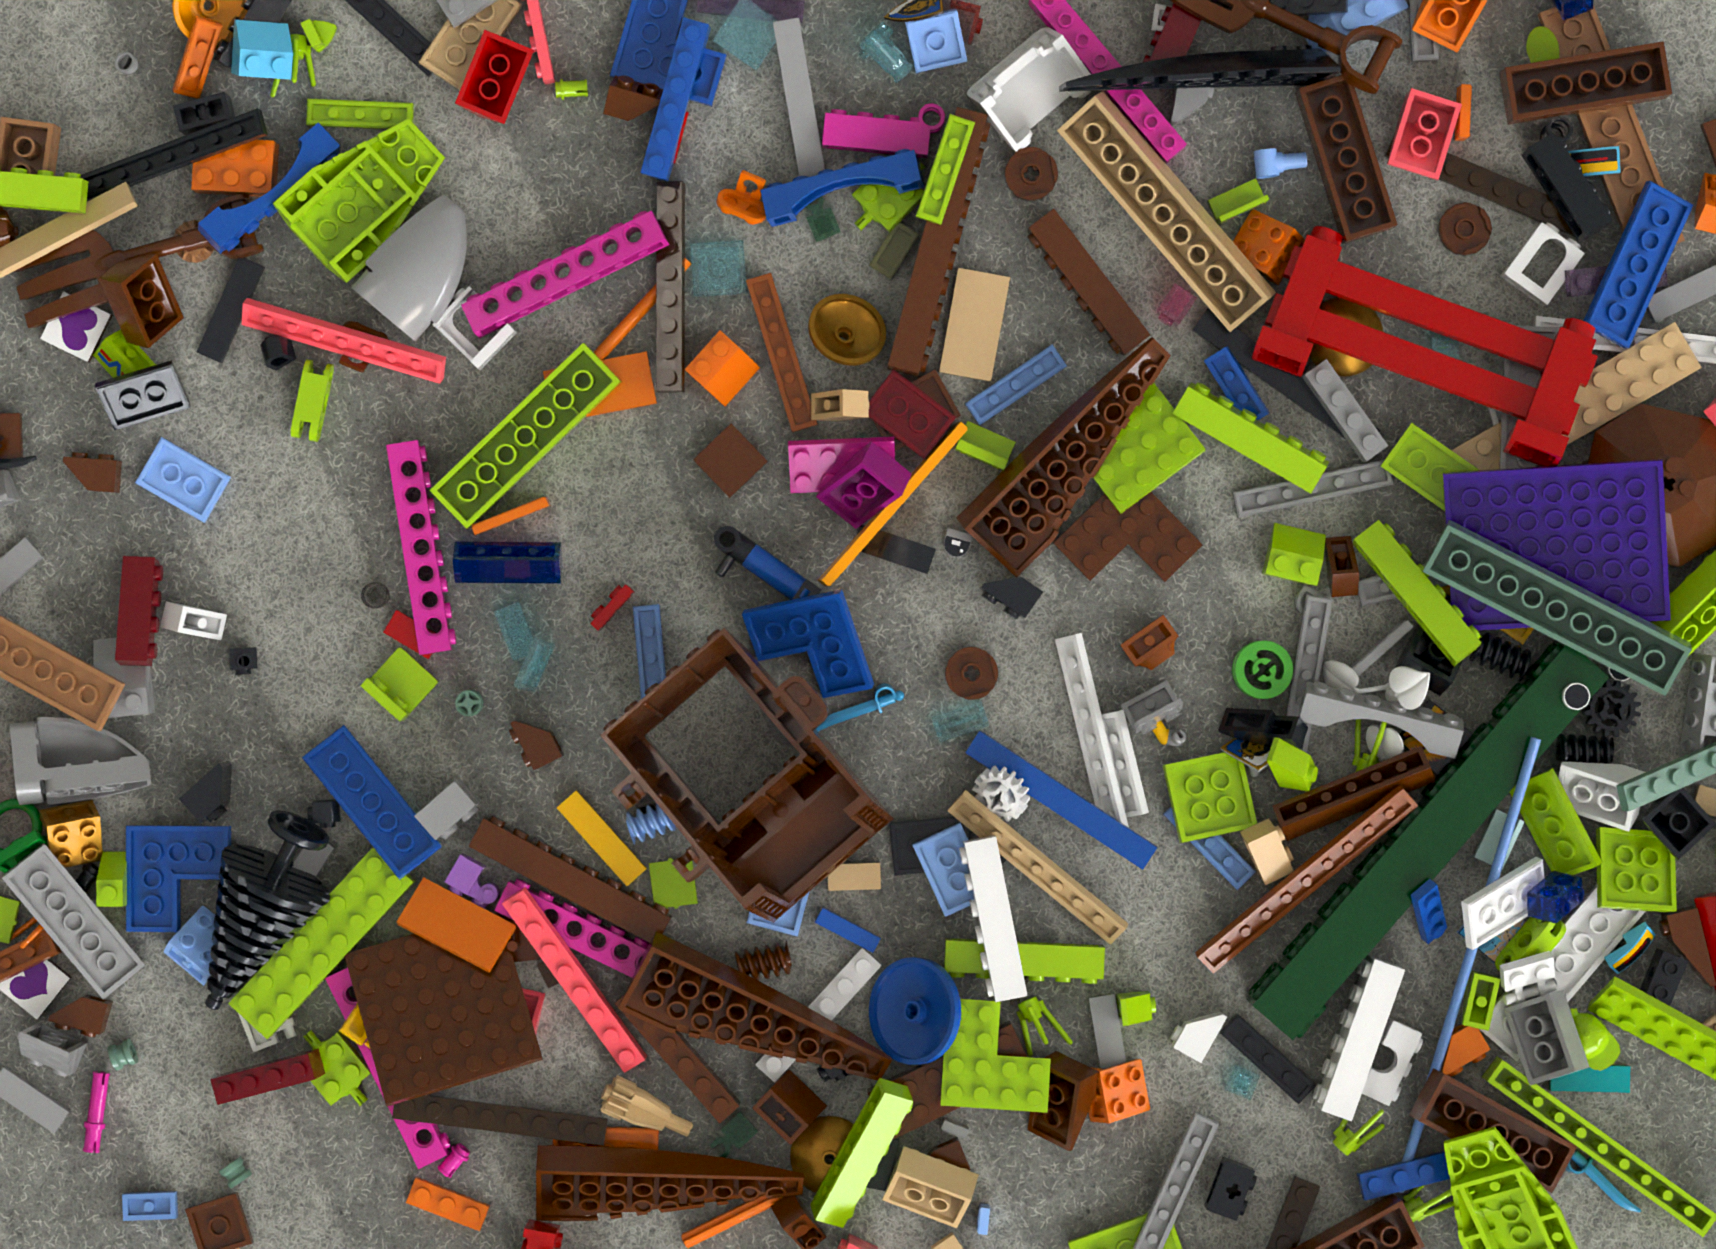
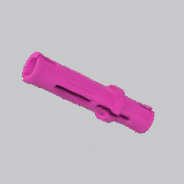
(94, 1123)

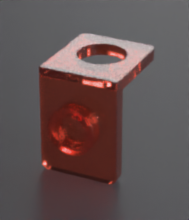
(977, 22)

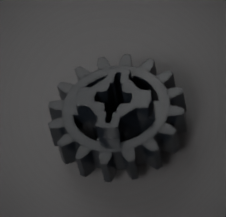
(1618, 718)

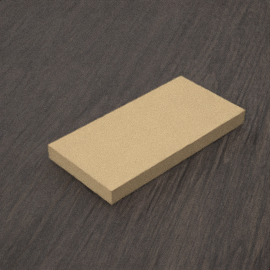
(454, 48)
(974, 324)

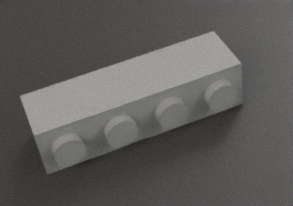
(1344, 411)

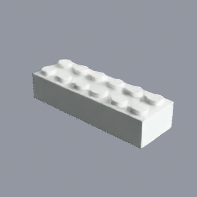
(994, 918)
(1359, 1037)

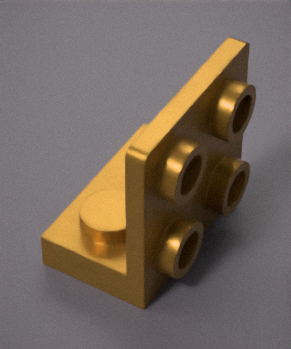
(73, 832)

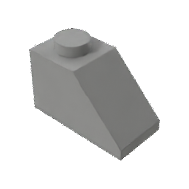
(1188, 101)

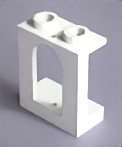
(1513, 272)
(476, 357)

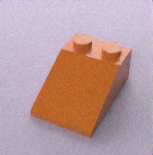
(1447, 20)

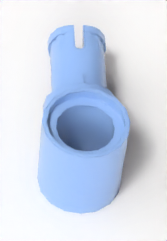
(1271, 163)

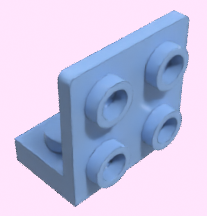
(193, 945)

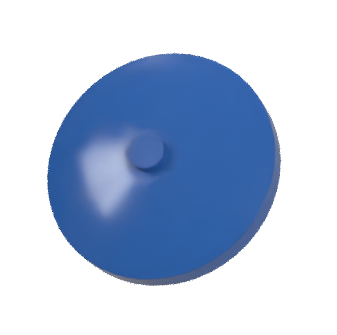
(915, 1011)

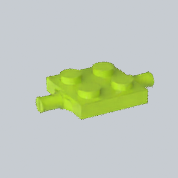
(885, 204)
(342, 1066)

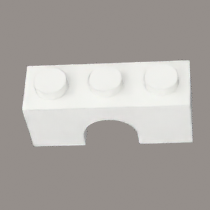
(1403, 1041)

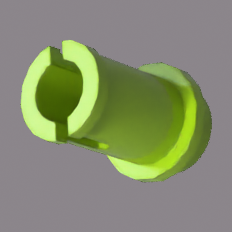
(571, 88)

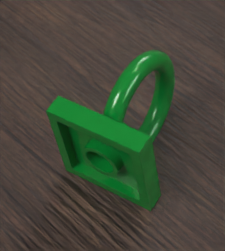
(24, 845)

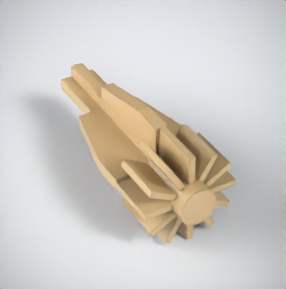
(640, 1108)

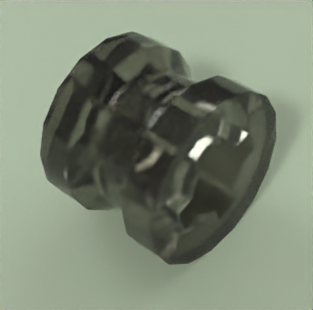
(380, 595)

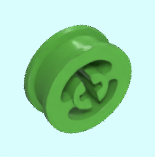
(1249, 653)

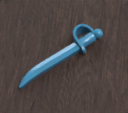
(865, 707)
(1586, 1166)

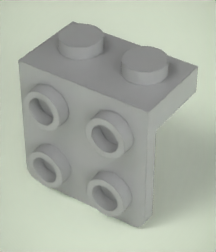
(1151, 707)

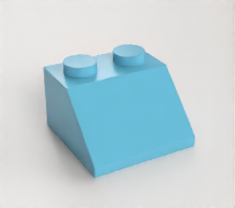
(262, 49)

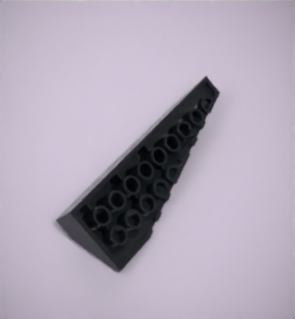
(1216, 70)

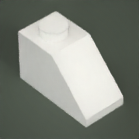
(193, 620)
(1197, 1035)

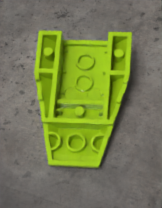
(360, 197)
(1500, 1198)

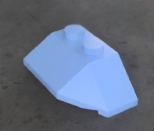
(1359, 14)

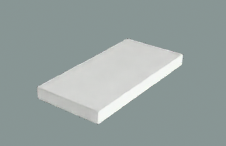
(1500, 903)

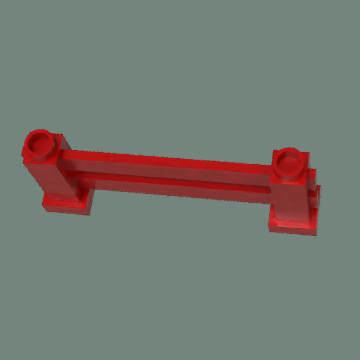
(1544, 409)

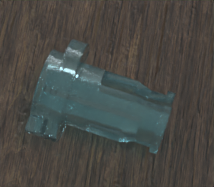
(885, 52)

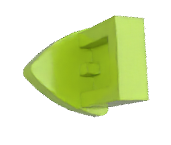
(319, 33)

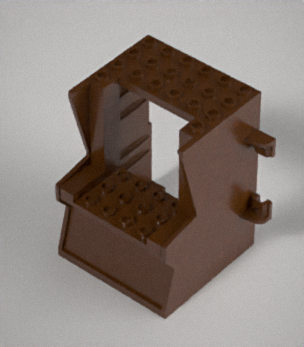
(786, 831)

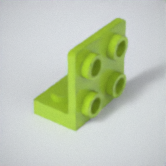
(400, 684)

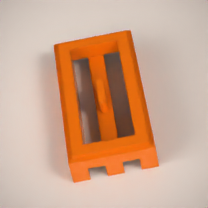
(1462, 127)

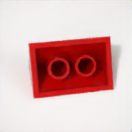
(494, 77)

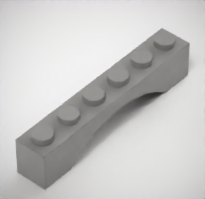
(1328, 705)

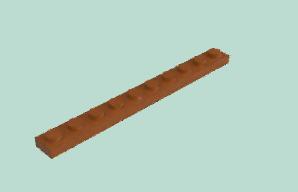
(1306, 879)

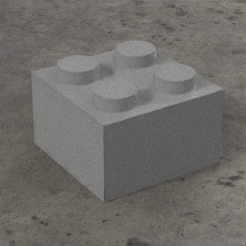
(447, 809)

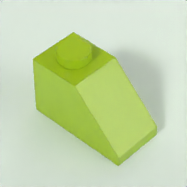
(1291, 766)
(112, 880)
(1480, 1000)
(1135, 1007)

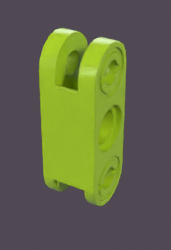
(312, 401)
(1531, 940)

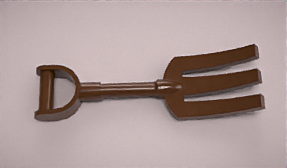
(1327, 38)
(105, 257)

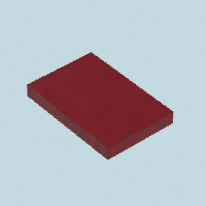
(909, 414)

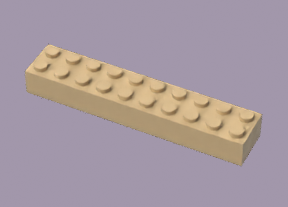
(1166, 211)

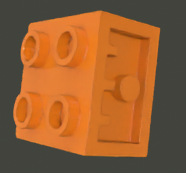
(1267, 244)
(1119, 1093)

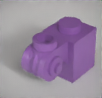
(465, 879)

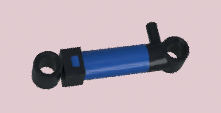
(762, 565)

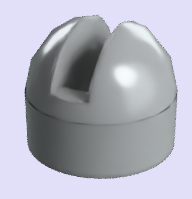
(123, 61)

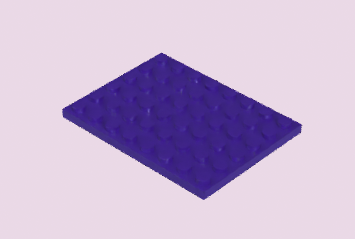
(1579, 521)

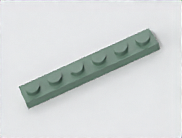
(1667, 778)

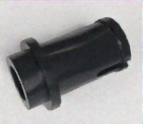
(87, 876)

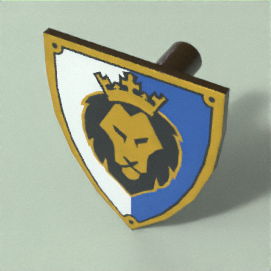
(915, 10)

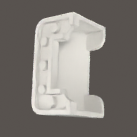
(1027, 85)

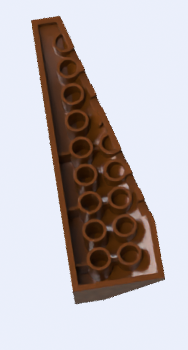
(1035, 492)
(711, 1000)
(619, 1180)

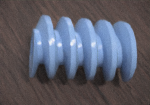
(648, 823)

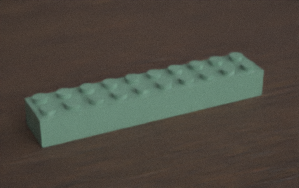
(1557, 607)

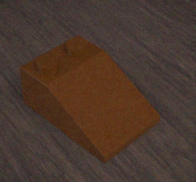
(1069, 1100)

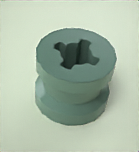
(464, 703)
(122, 1054)
(235, 1172)

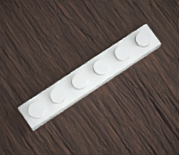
(829, 1003)

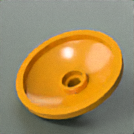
(220, 11)

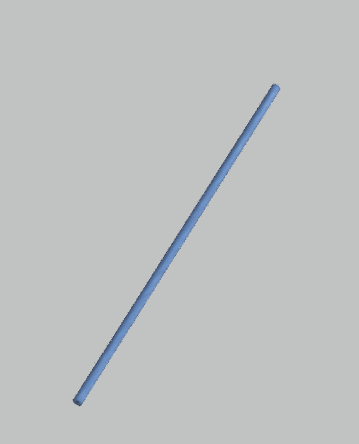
(1470, 954)

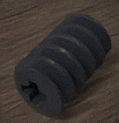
(1502, 655)
(1584, 749)

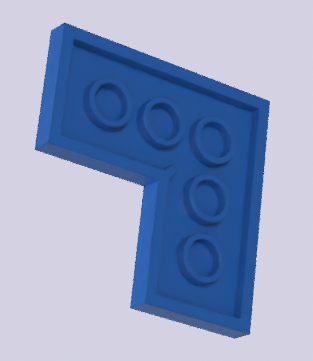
(649, 47)
(820, 627)
(156, 864)

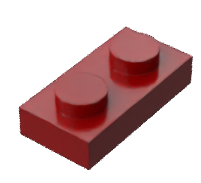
(604, 614)

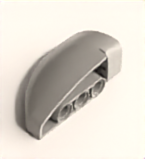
(418, 268)
(72, 762)

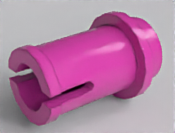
(454, 1160)

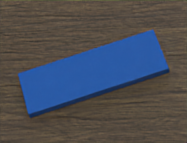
(1637, 264)
(371, 802)

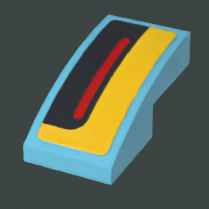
(1598, 160)
(1637, 942)

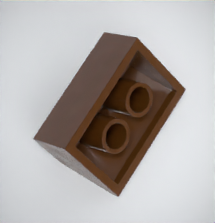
(141, 299)

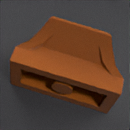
(1151, 644)

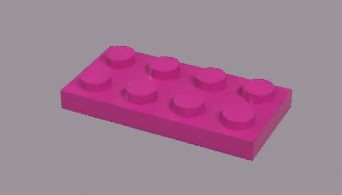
(817, 461)

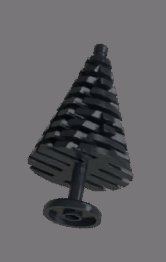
(262, 903)

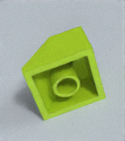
(1295, 554)

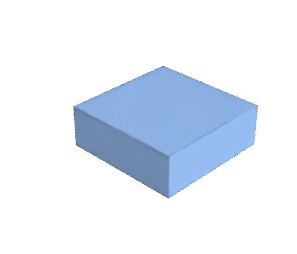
(983, 1218)

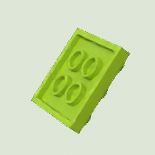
(1209, 796)
(1634, 871)

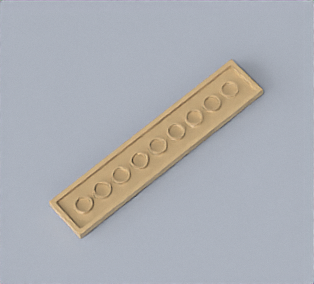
(1610, 390)

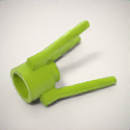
(299, 48)
(1366, 759)
(1031, 1010)
(1349, 1141)
(1419, 1210)

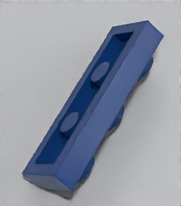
(1235, 382)
(1429, 911)

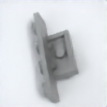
(1700, 705)

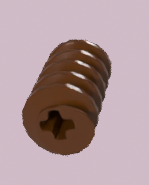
(765, 961)

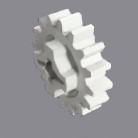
(993, 783)

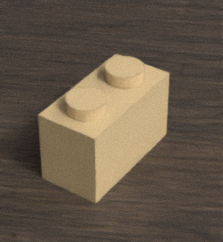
(839, 405)
(1267, 851)

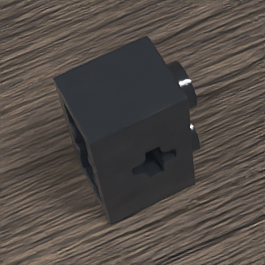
(203, 112)
(1663, 976)
(1230, 1173)

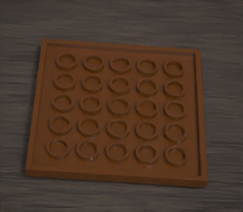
(439, 1016)

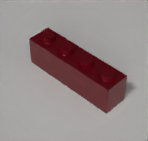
(1175, 35)
(138, 611)
(267, 1076)

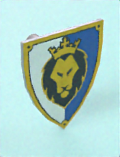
(1248, 753)

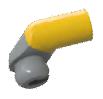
(1169, 736)

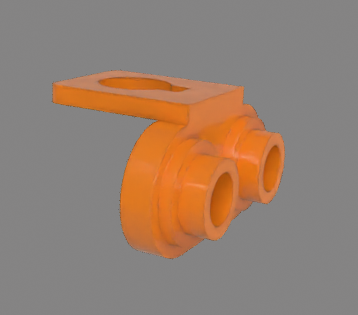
(743, 203)

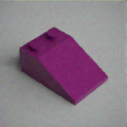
(865, 485)

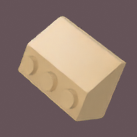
(930, 1187)

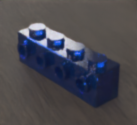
(505, 562)

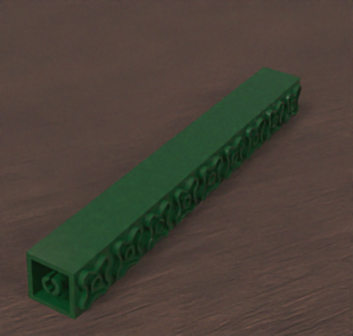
(1421, 843)

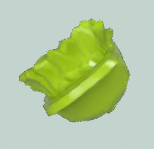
(1598, 1043)

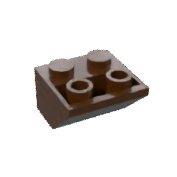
(789, 1107)

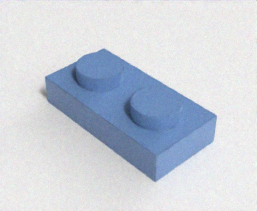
(149, 1205)

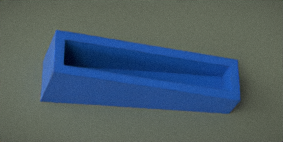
(847, 929)

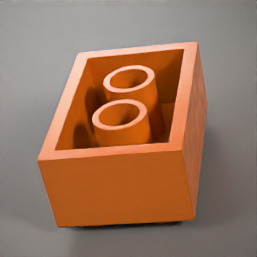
(240, 170)

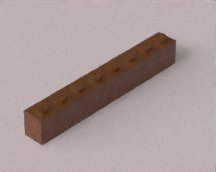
(570, 880)

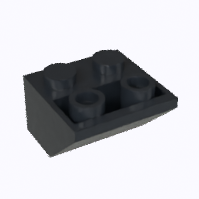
(1014, 593)

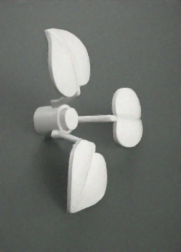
(1404, 685)

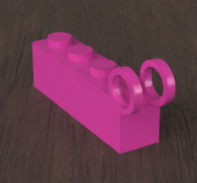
(879, 135)

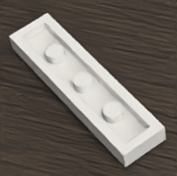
(1125, 763)

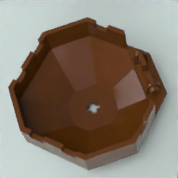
(1688, 457)

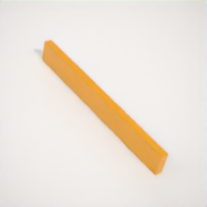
(885, 514)

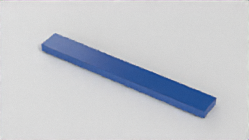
(1064, 801)

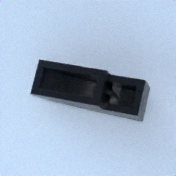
(899, 551)
(1262, 726)

